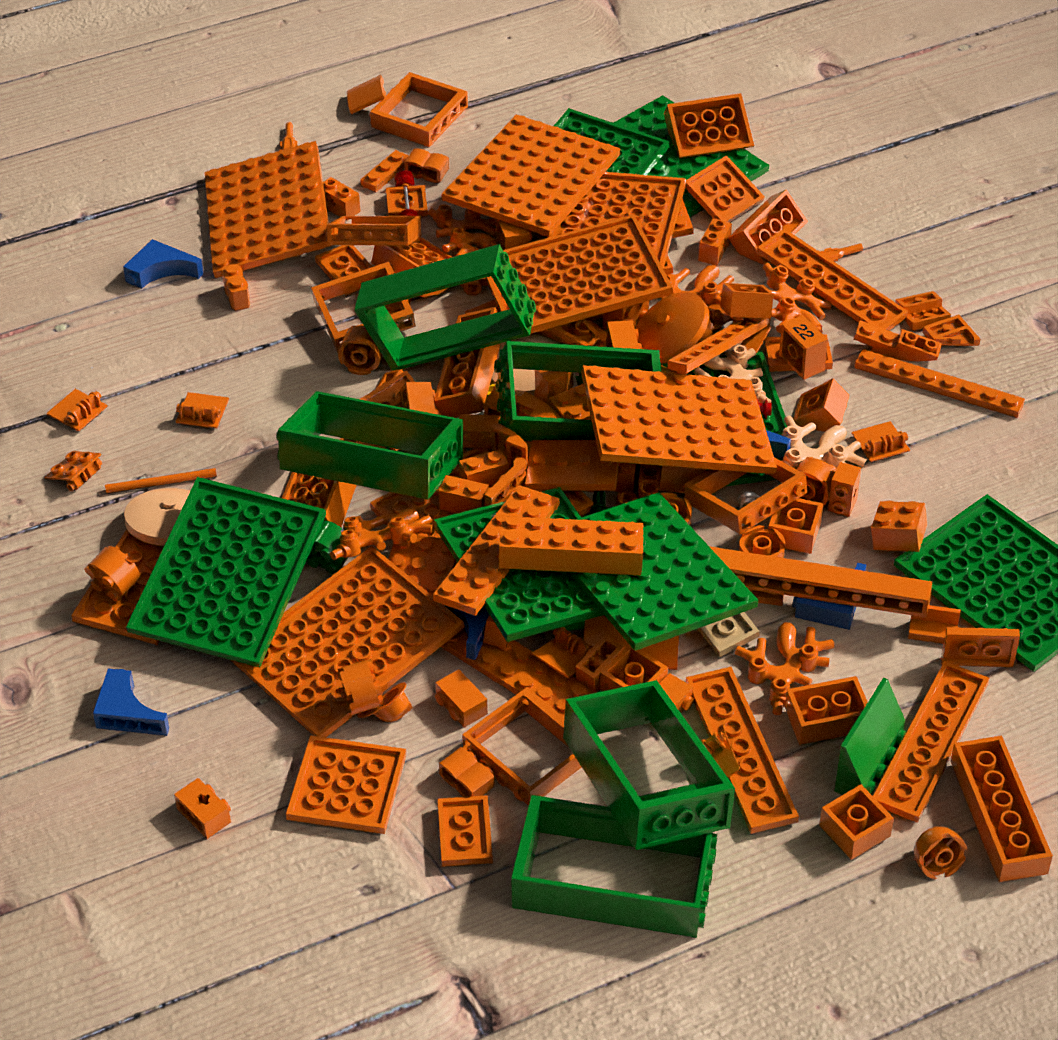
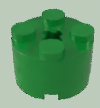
(325, 542)

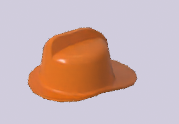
(395, 705)

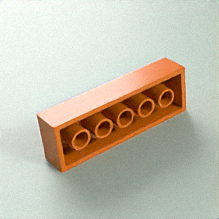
(466, 376)
(571, 545)
(1001, 809)

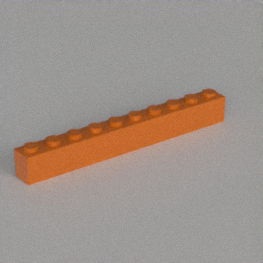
(829, 583)

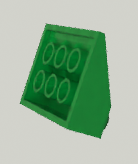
(871, 741)

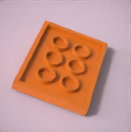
(569, 465)

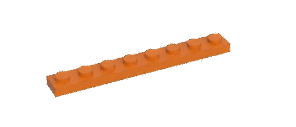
(715, 345)
(940, 383)

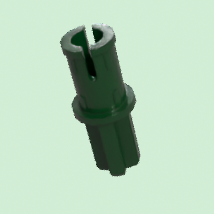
(599, 500)

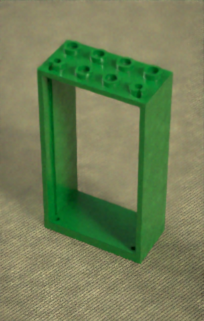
(454, 339)
(563, 359)
(430, 434)
(657, 819)
(599, 904)

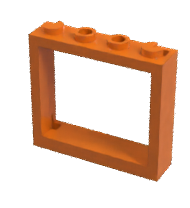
(423, 135)
(374, 230)
(351, 283)
(699, 492)
(542, 712)

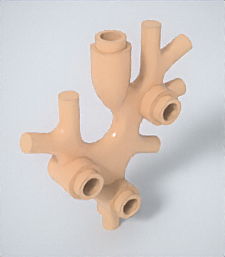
(736, 365)
(829, 447)

